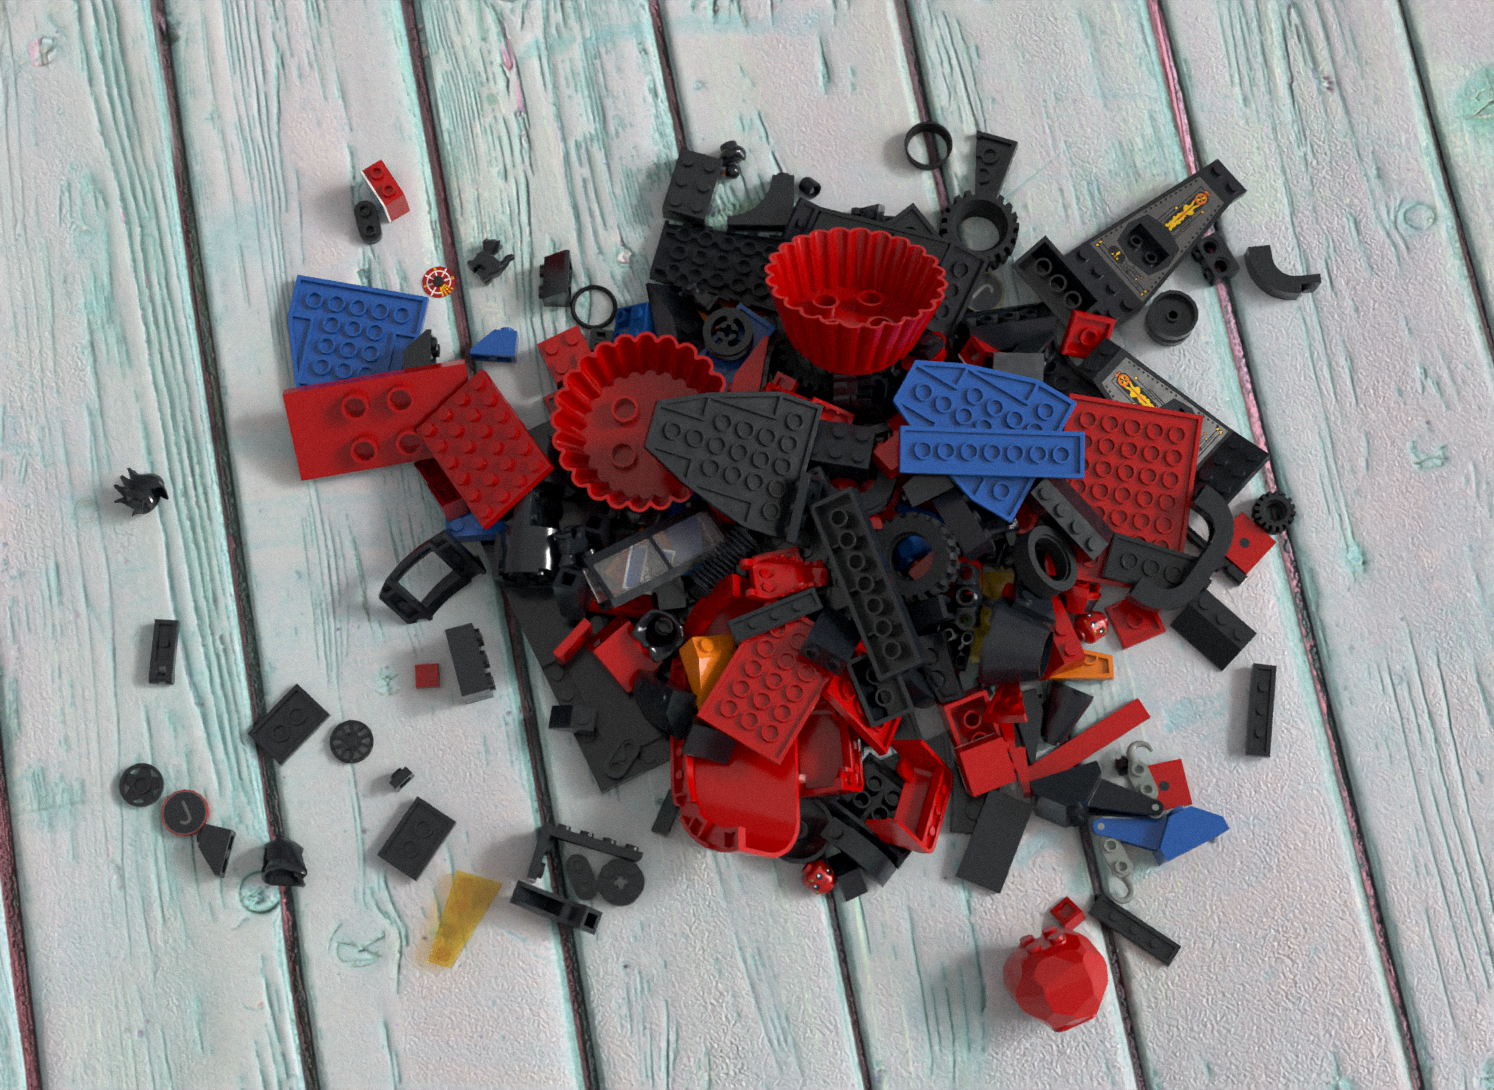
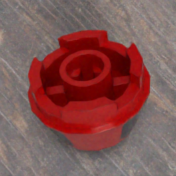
(1081, 597)

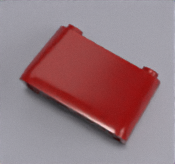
(828, 754)

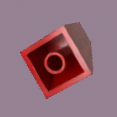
(621, 653)

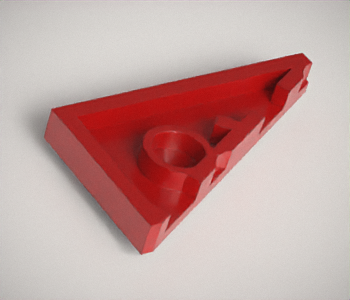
(1006, 705)

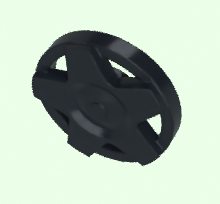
(141, 785)

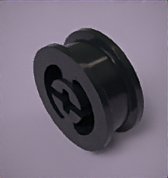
(727, 320)

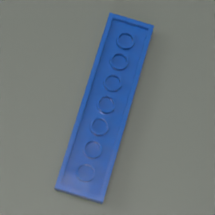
(991, 452)

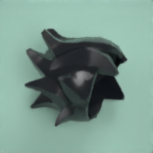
(141, 491)

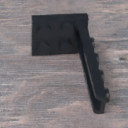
(584, 839)

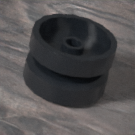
(1171, 318)

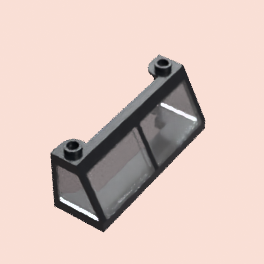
(652, 555)

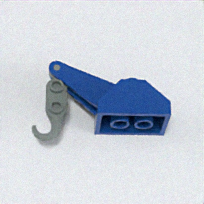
(1164, 837)

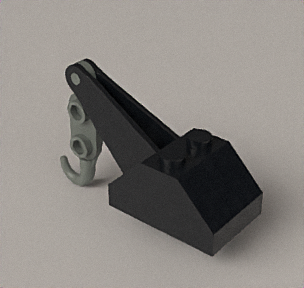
(1079, 792)

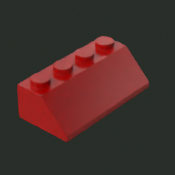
(1066, 648)

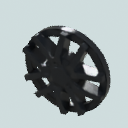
(351, 741)

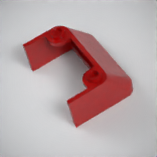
(921, 801)

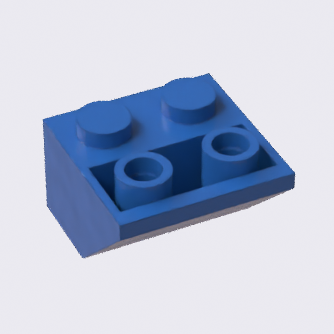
(633, 320)

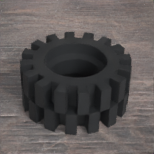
(1273, 499)

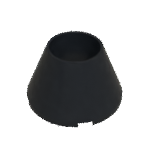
(1015, 647)

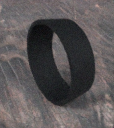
(928, 127)

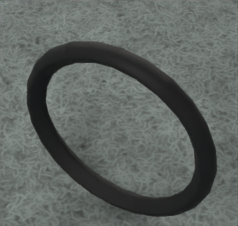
(591, 287)

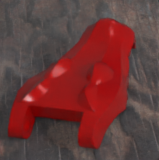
(779, 576)

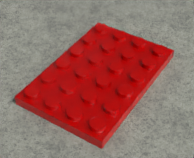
(484, 449)
(767, 691)

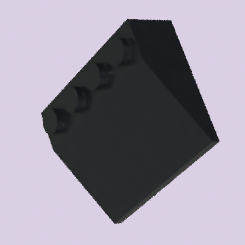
(876, 801)

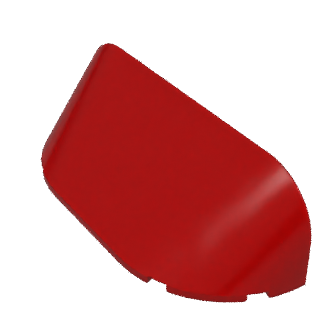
(750, 801)

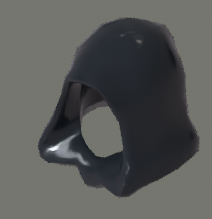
(662, 630)
(283, 863)

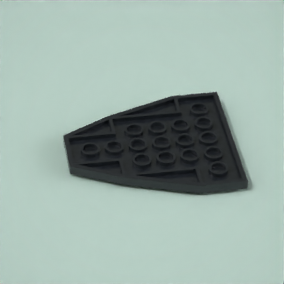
(737, 451)

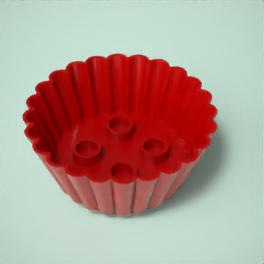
(854, 296)
(608, 413)

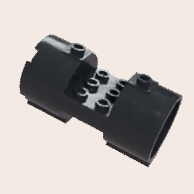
(528, 547)

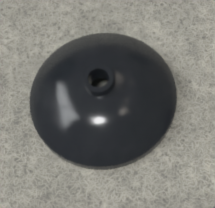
(809, 844)

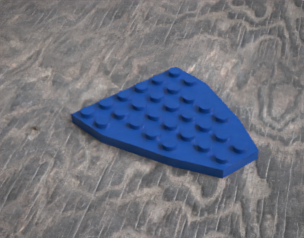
(350, 329)
(982, 398)

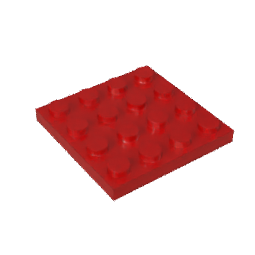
(844, 699)

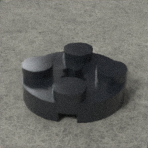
(611, 872)

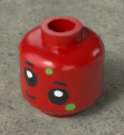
(1091, 627)
(818, 877)

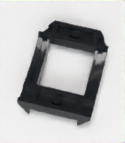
(454, 554)

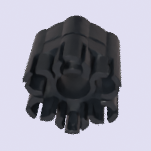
(868, 395)

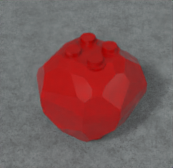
(1057, 978)

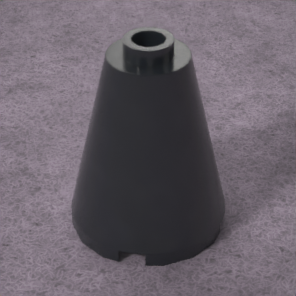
(1062, 711)

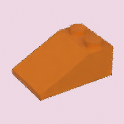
(705, 662)

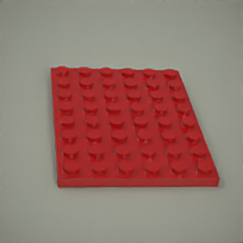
(1135, 473)

